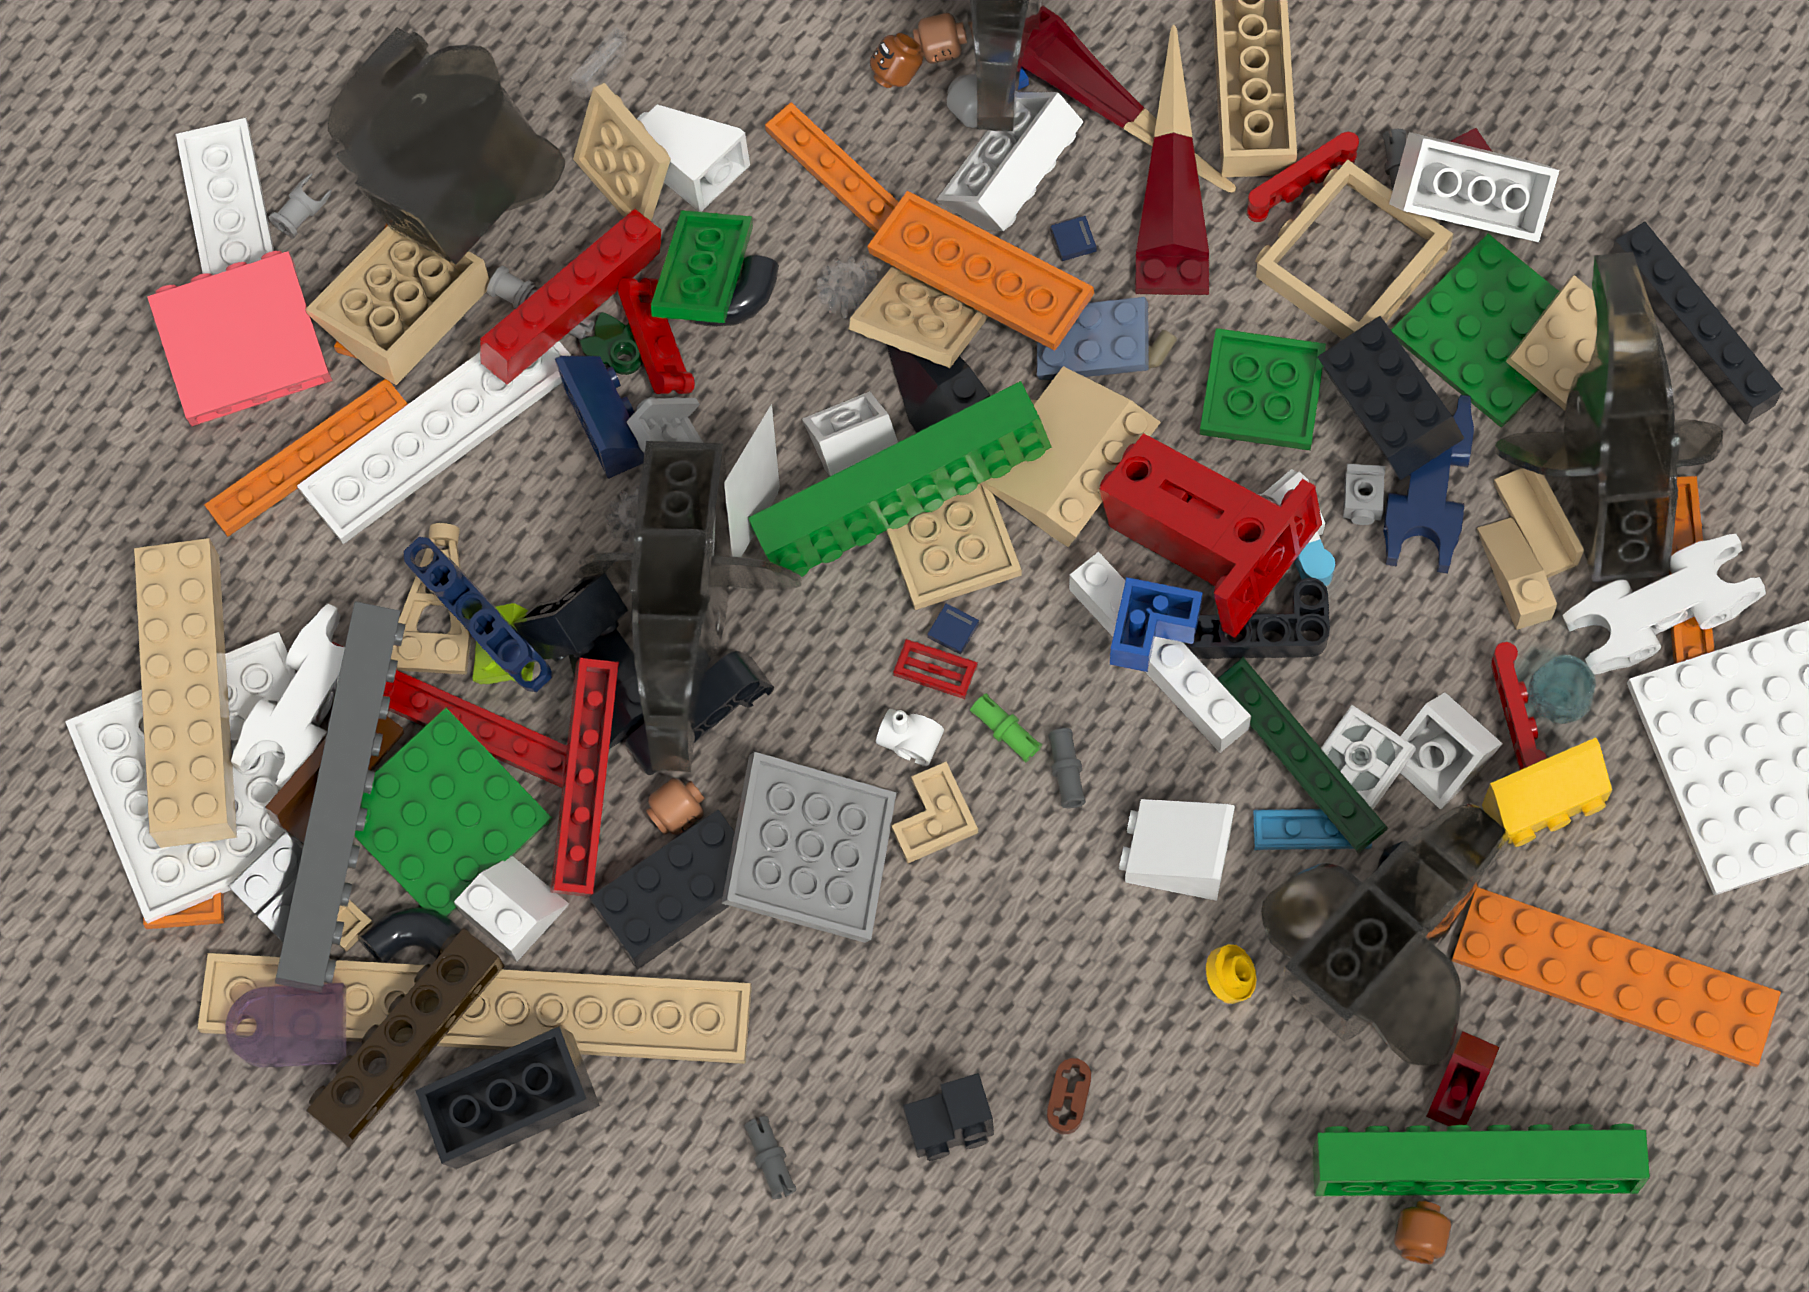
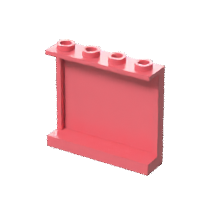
(238, 337)

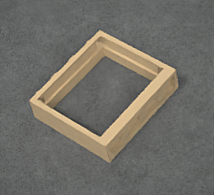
(1313, 303)

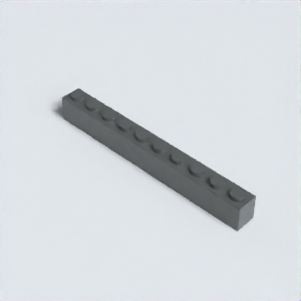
(338, 798)

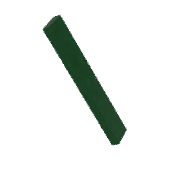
(1303, 757)

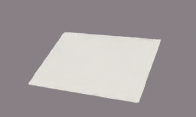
(752, 484)

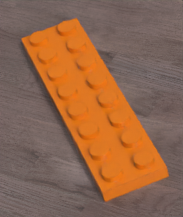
(1617, 977)

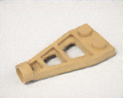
(432, 650)

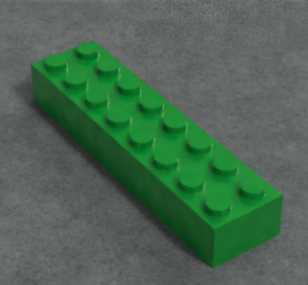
(902, 481)
(1480, 1161)

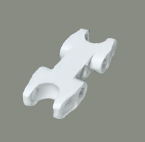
(1686, 593)
(296, 719)

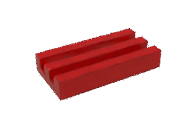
(958, 691)

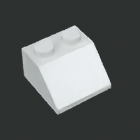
(850, 432)
(1448, 751)
(510, 906)

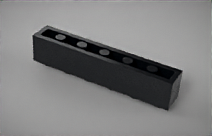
(1700, 326)

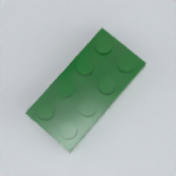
(702, 266)

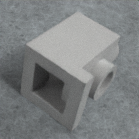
(1363, 478)

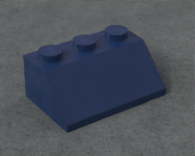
(601, 411)

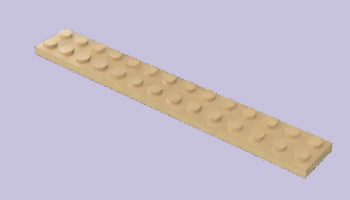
(602, 1011)

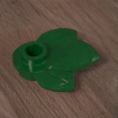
(610, 342)

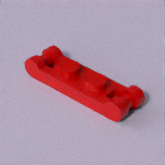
(1290, 182)
(654, 338)
(1513, 700)

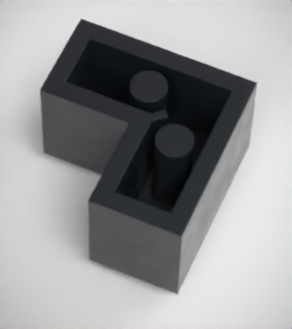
(574, 619)
(950, 1118)

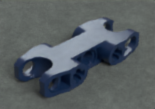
(1425, 506)
(477, 614)

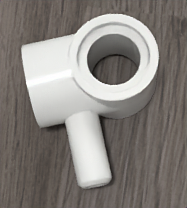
(910, 735)

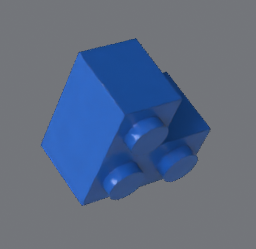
(1152, 612)

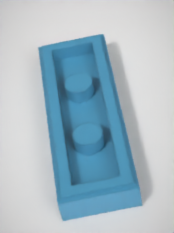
(1296, 830)

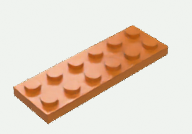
(981, 270)

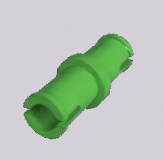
(1005, 727)

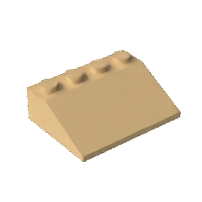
(397, 302)
(1088, 439)

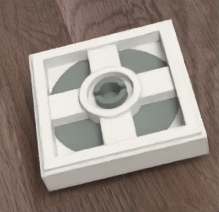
(1367, 754)

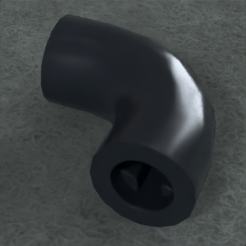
(751, 291)
(406, 929)

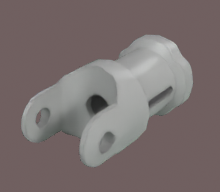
(297, 209)

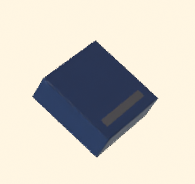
(1073, 238)
(953, 628)

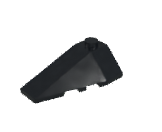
(933, 390)
(627, 703)

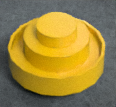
(1231, 973)

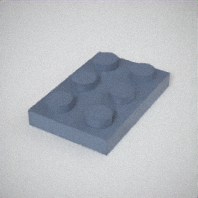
(1102, 341)

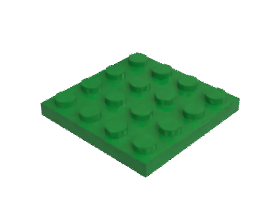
(1476, 323)
(445, 814)

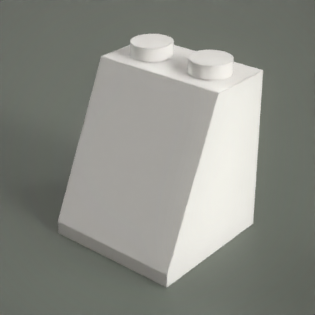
(702, 153)
(1178, 846)

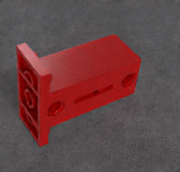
(1209, 524)

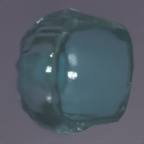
(1562, 689)

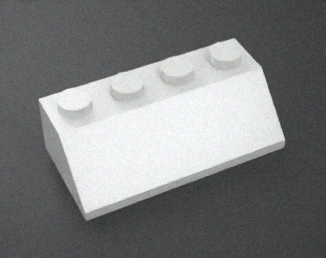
(1010, 164)

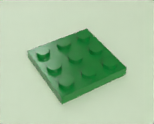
(1262, 389)

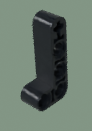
(1289, 626)
(724, 687)

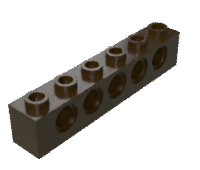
(402, 1059)

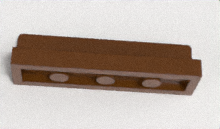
(293, 802)

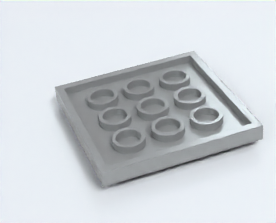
(809, 847)

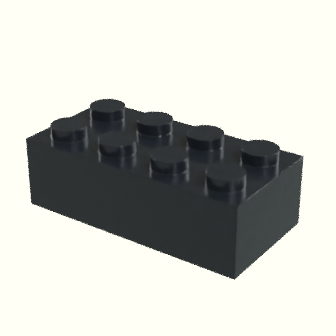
(1390, 397)
(668, 891)
(507, 1098)

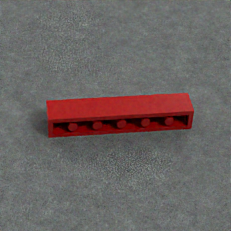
(569, 296)
(584, 777)

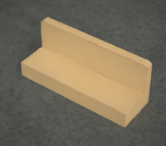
(1540, 520)

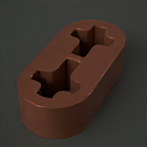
(1078, 1098)

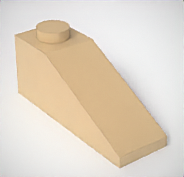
(1517, 573)

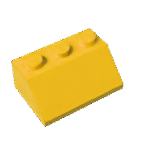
(1550, 792)

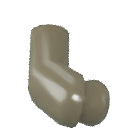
(1160, 348)

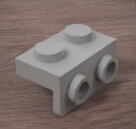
(664, 420)

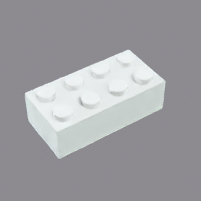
(1473, 187)

